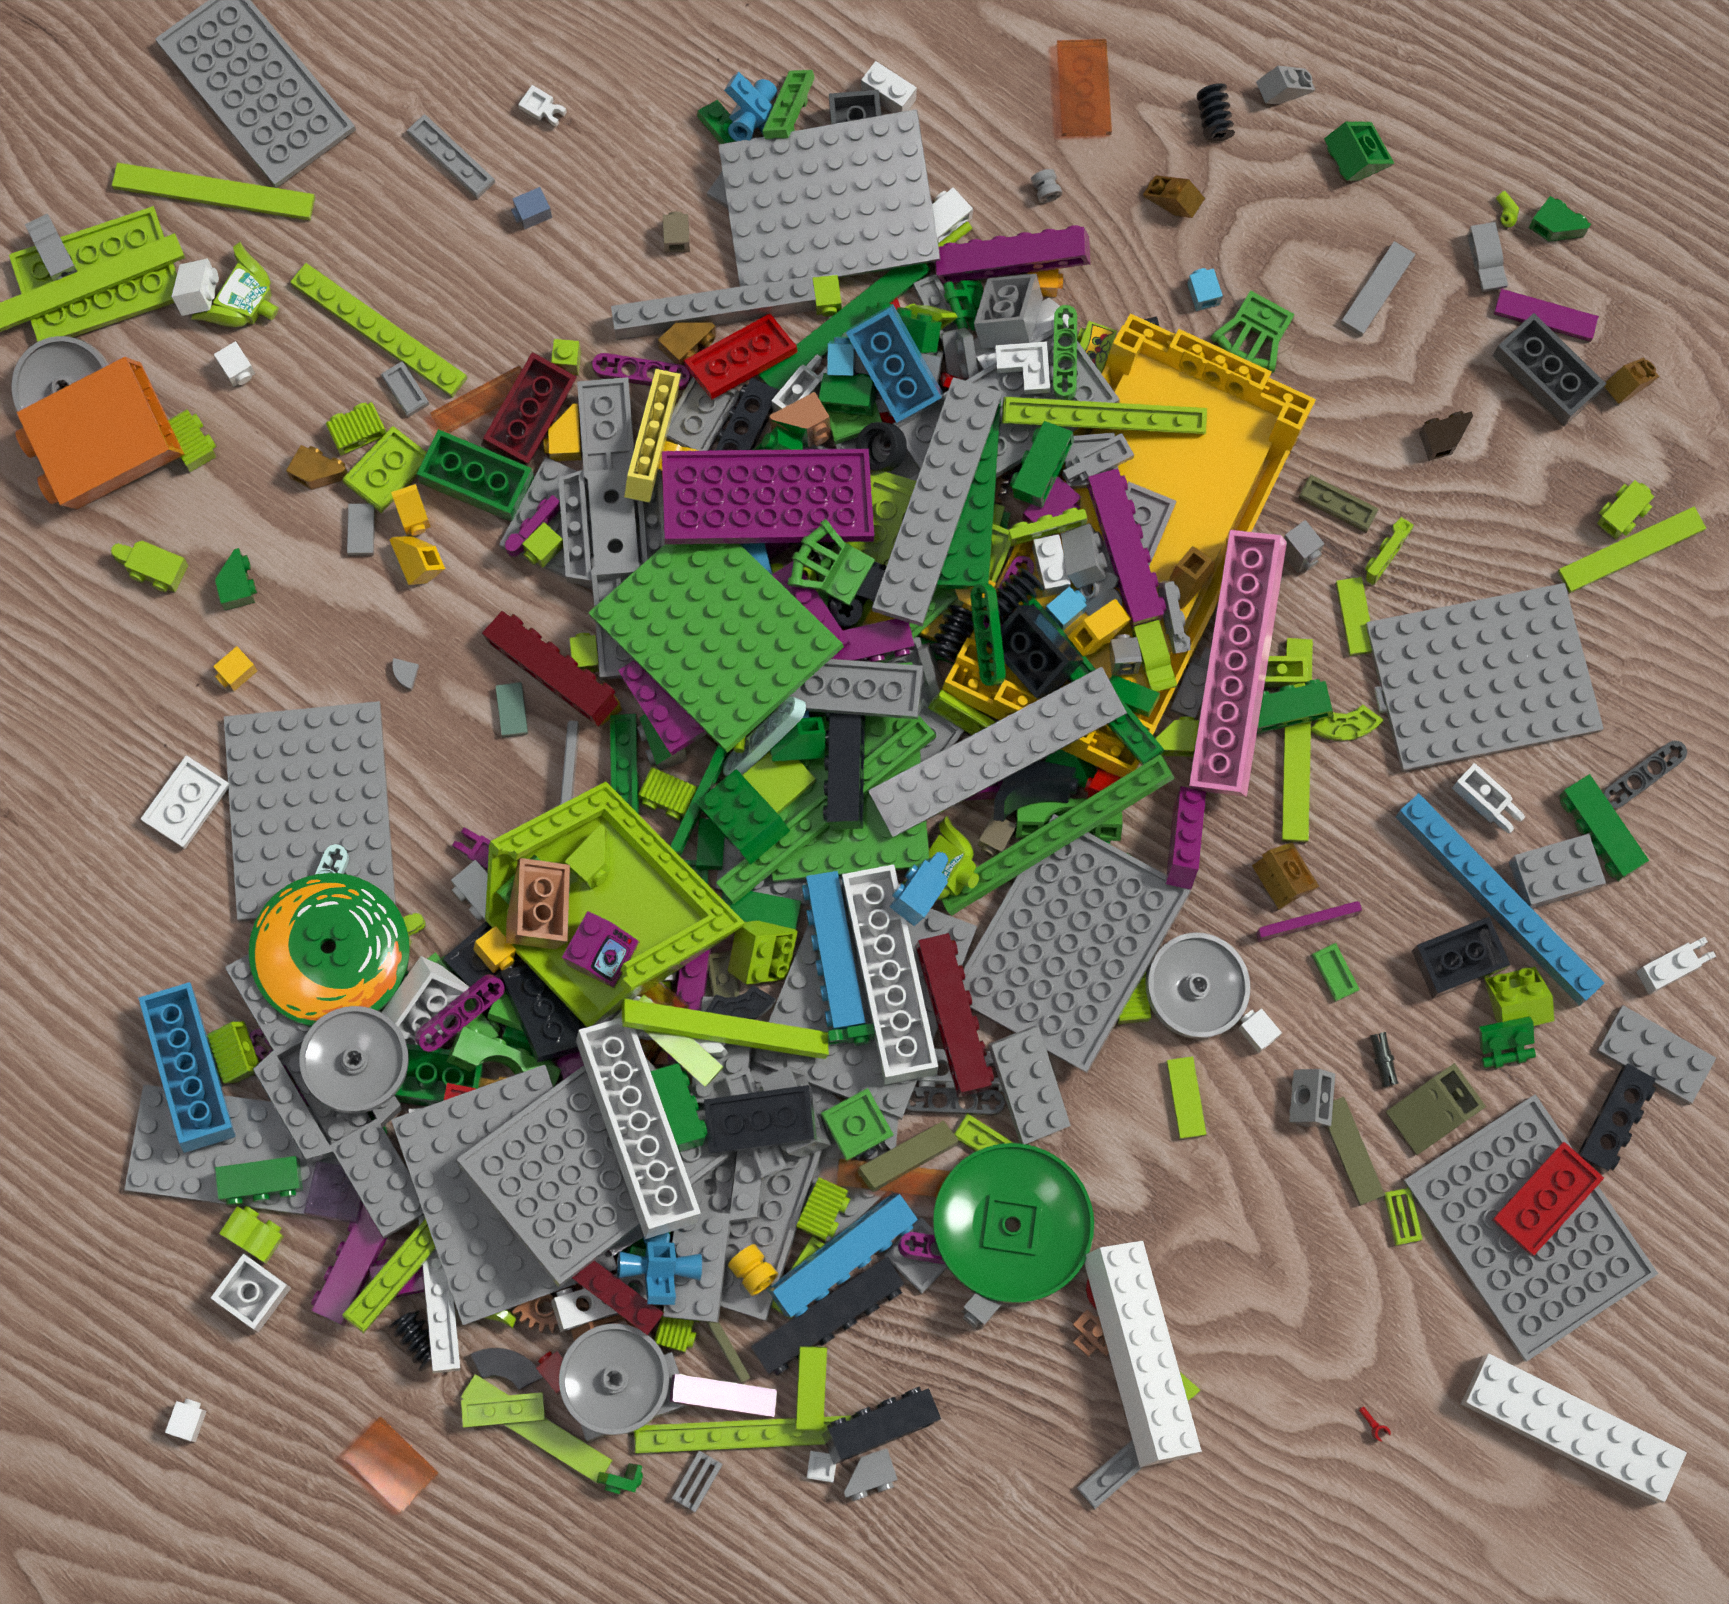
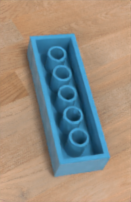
(187, 1067)

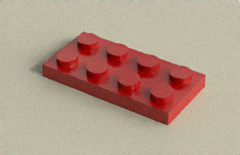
(740, 356)
(1548, 1199)

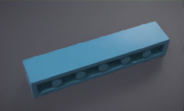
(834, 951)
(842, 1254)

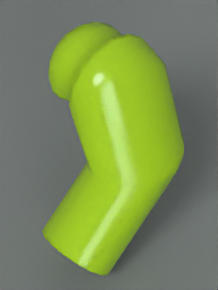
(1510, 209)

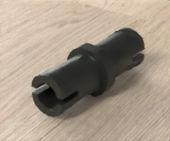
(1384, 1059)

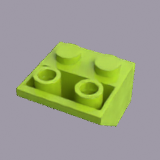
(762, 952)
(1520, 996)

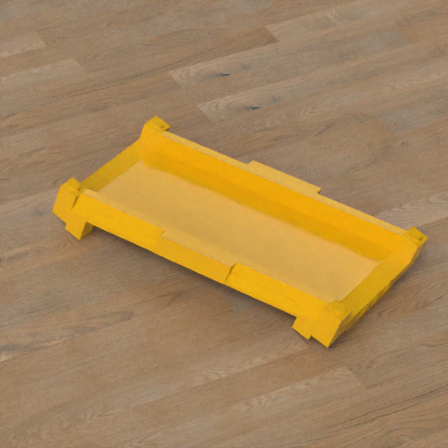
(1213, 476)

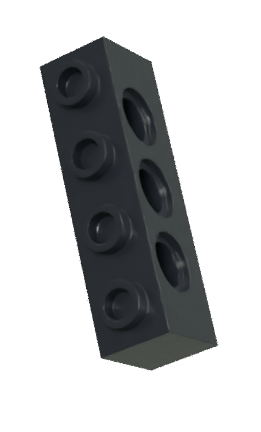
(755, 394)
(1642, 1087)

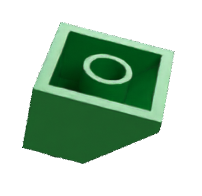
(1358, 150)

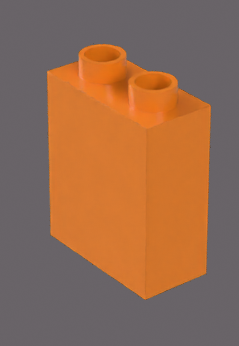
(97, 434)

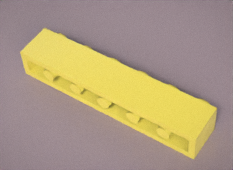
(652, 435)

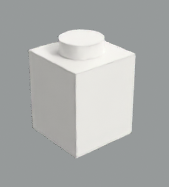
(235, 364)
(1259, 1029)
(186, 1420)

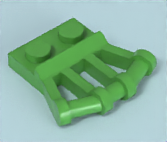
(1262, 318)
(846, 572)

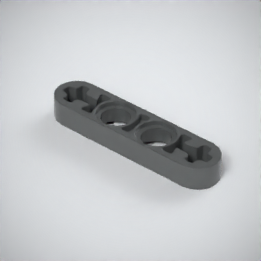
(1645, 777)
(952, 1105)

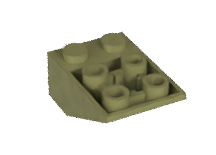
(1435, 1109)

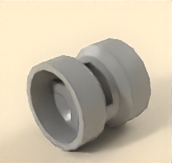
(1046, 185)

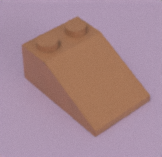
(539, 904)

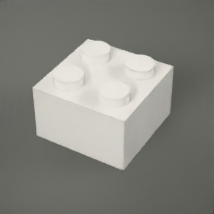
(250, 1292)

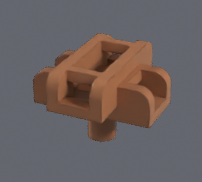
(1092, 1332)

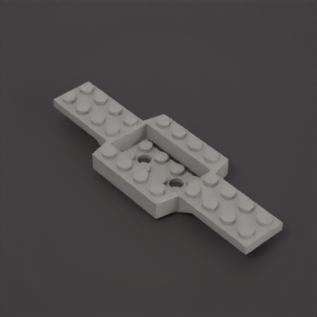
(606, 463)
(357, 1143)
(710, 1236)

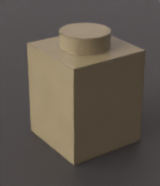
(676, 232)
(996, 836)

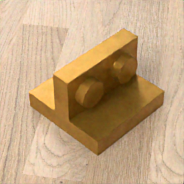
(1284, 875)

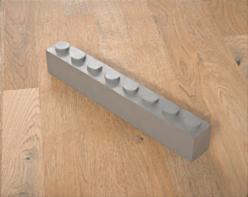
(714, 307)

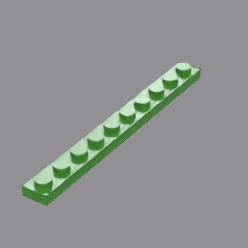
(811, 822)
(1063, 831)

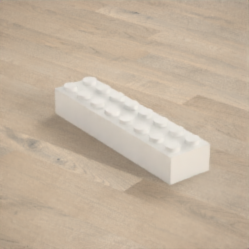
(889, 976)
(638, 1128)
(1141, 1353)
(1574, 1428)

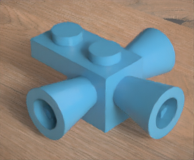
(752, 105)
(659, 1268)

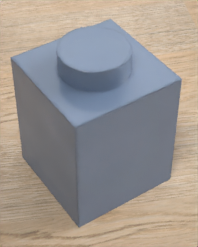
(531, 208)

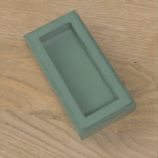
(511, 709)

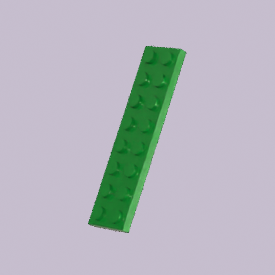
(971, 546)

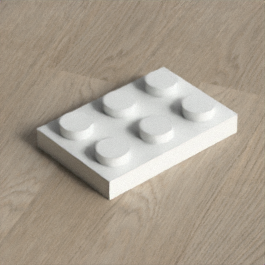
(185, 802)

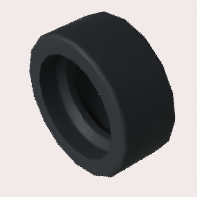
(898, 445)

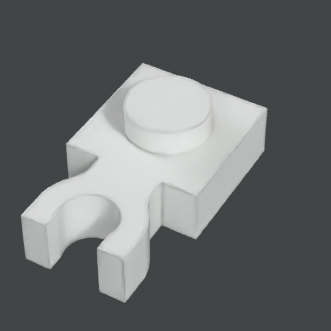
(540, 104)

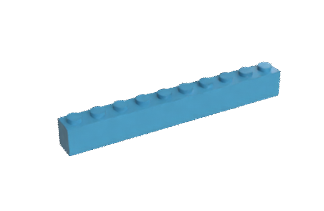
(1499, 899)

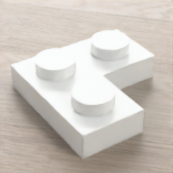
(1029, 358)

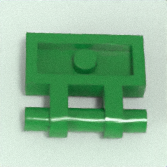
(970, 295)
(1505, 1036)

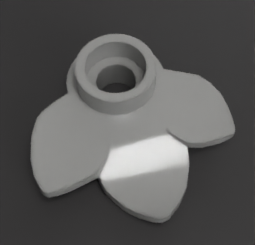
(1103, 593)

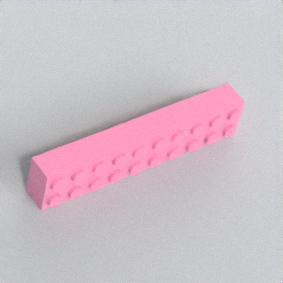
(1238, 663)

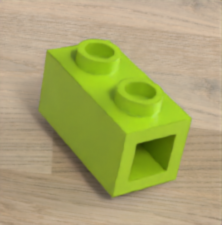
(1631, 503)

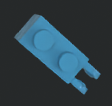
(921, 889)

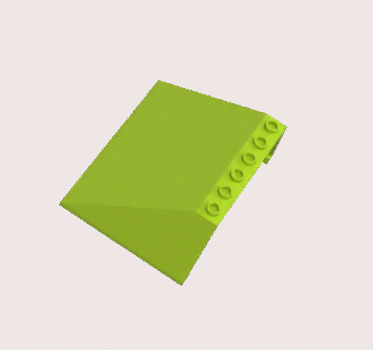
(645, 894)

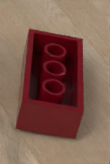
(529, 410)

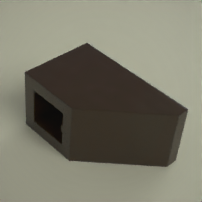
(1444, 435)

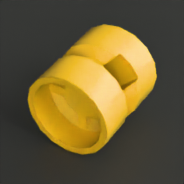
(755, 1273)

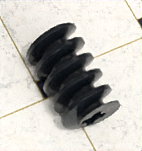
(1214, 112)
(1016, 591)
(845, 620)
(952, 632)
(415, 1336)

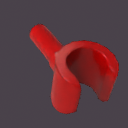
(1374, 1424)

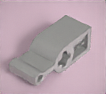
(50, 247)
(1487, 256)

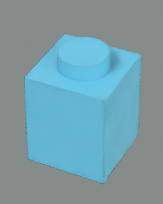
(1204, 289)
(841, 357)
(1067, 607)

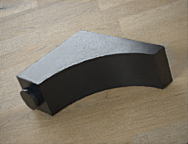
(1035, 784)

